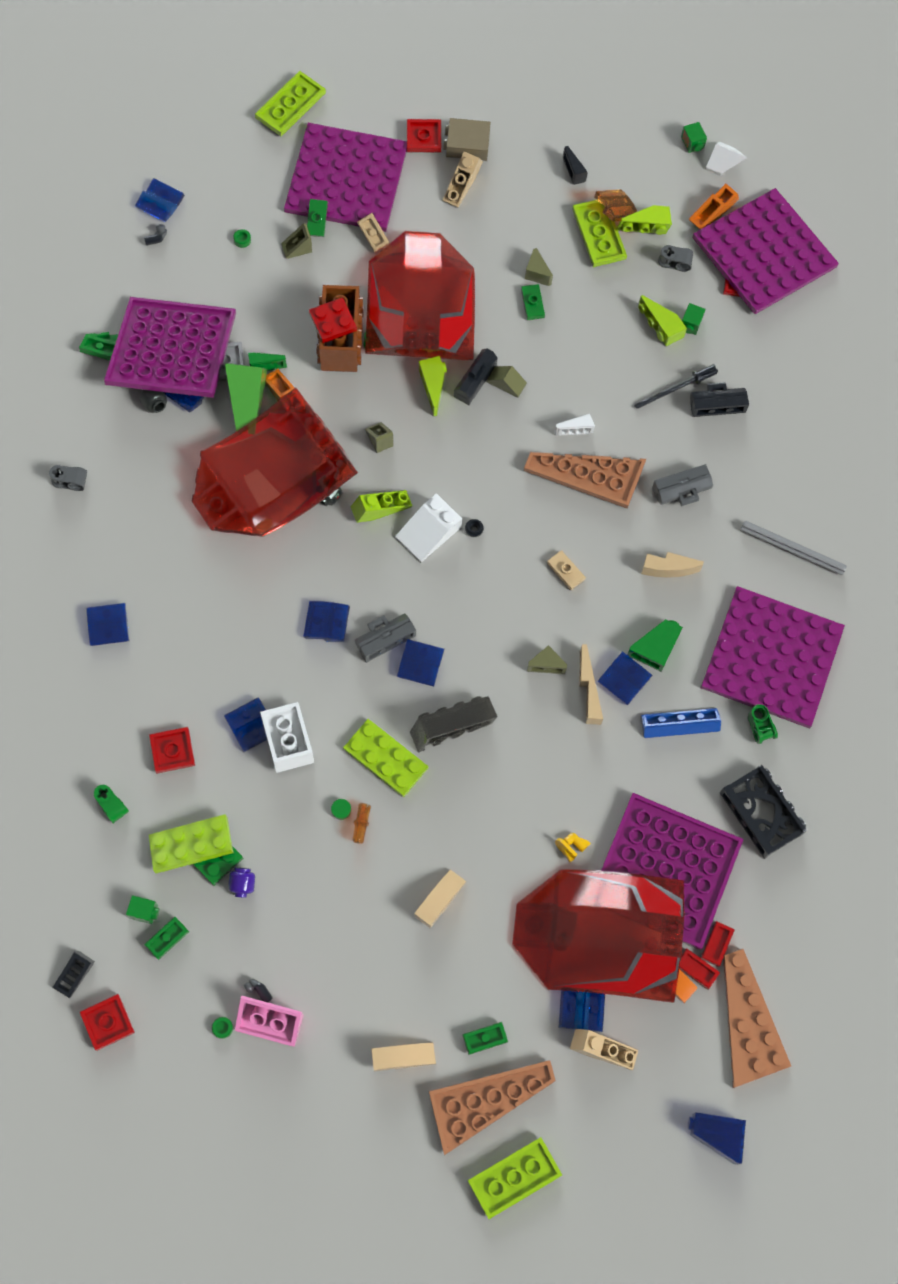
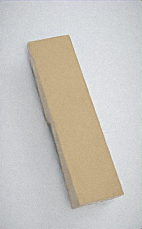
(586, 679)

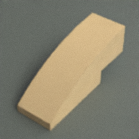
(670, 566)
(439, 898)
(403, 1056)

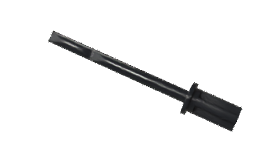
(697, 377)

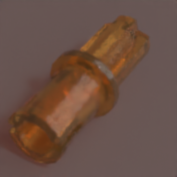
(361, 823)

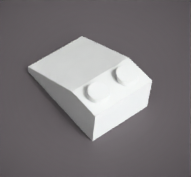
(429, 528)
(287, 737)

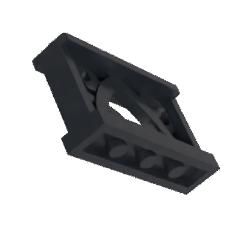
(762, 838)

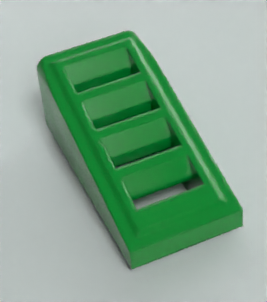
(267, 361)

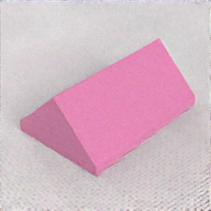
(268, 1021)

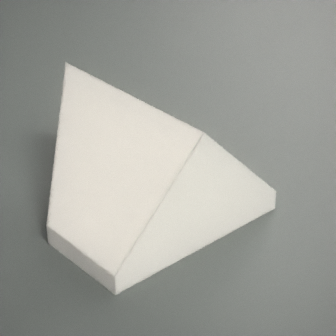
(724, 158)

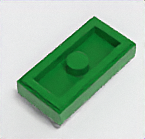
(317, 217)
(533, 302)
(166, 938)
(485, 1038)

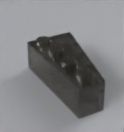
(452, 722)

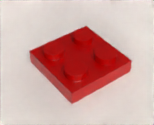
(423, 135)
(332, 320)
(172, 750)
(107, 1022)

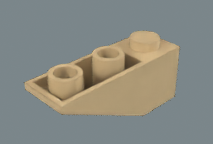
(462, 179)
(603, 1048)

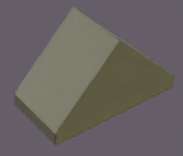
(297, 243)
(538, 270)
(507, 379)
(380, 437)
(547, 662)

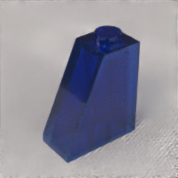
(720, 1134)

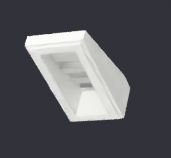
(575, 426)

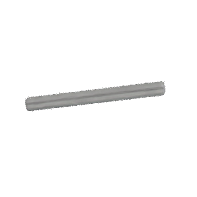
(793, 547)

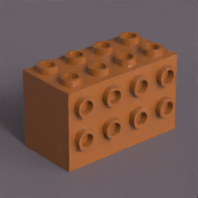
(343, 352)

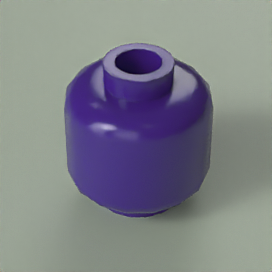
(241, 882)

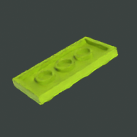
(290, 103)
(599, 234)
(385, 758)
(190, 843)
(514, 1178)

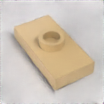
(373, 232)
(566, 570)

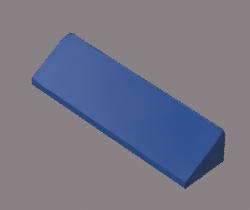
(681, 723)

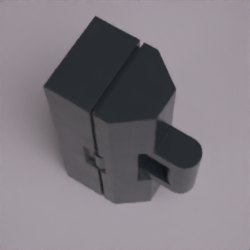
(476, 376)
(718, 402)

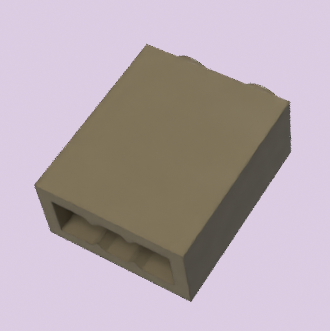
(467, 136)

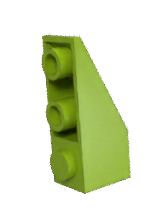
(649, 220)
(665, 322)
(378, 505)

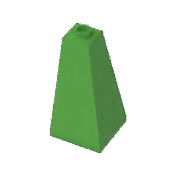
(246, 392)

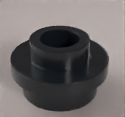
(474, 523)

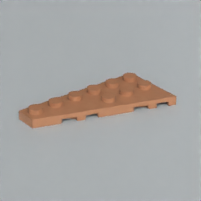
(594, 475)
(752, 1033)
(476, 1104)

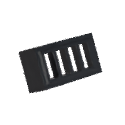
(574, 167)
(79, 977)

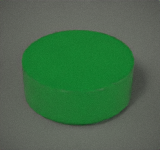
(242, 238)
(341, 809)
(222, 1027)

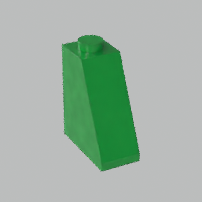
(656, 645)

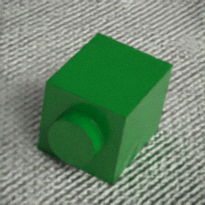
(694, 137)
(693, 318)
(142, 910)

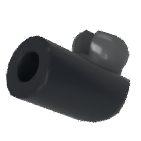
(158, 236)
(260, 989)

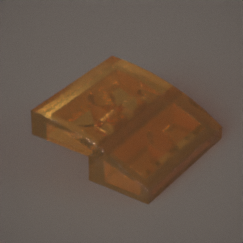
(616, 204)

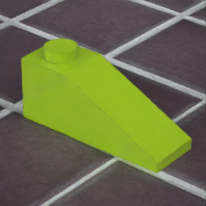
(432, 375)

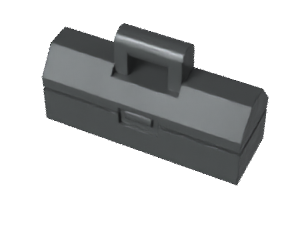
(683, 483)
(386, 638)

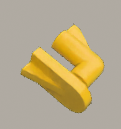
(564, 845)

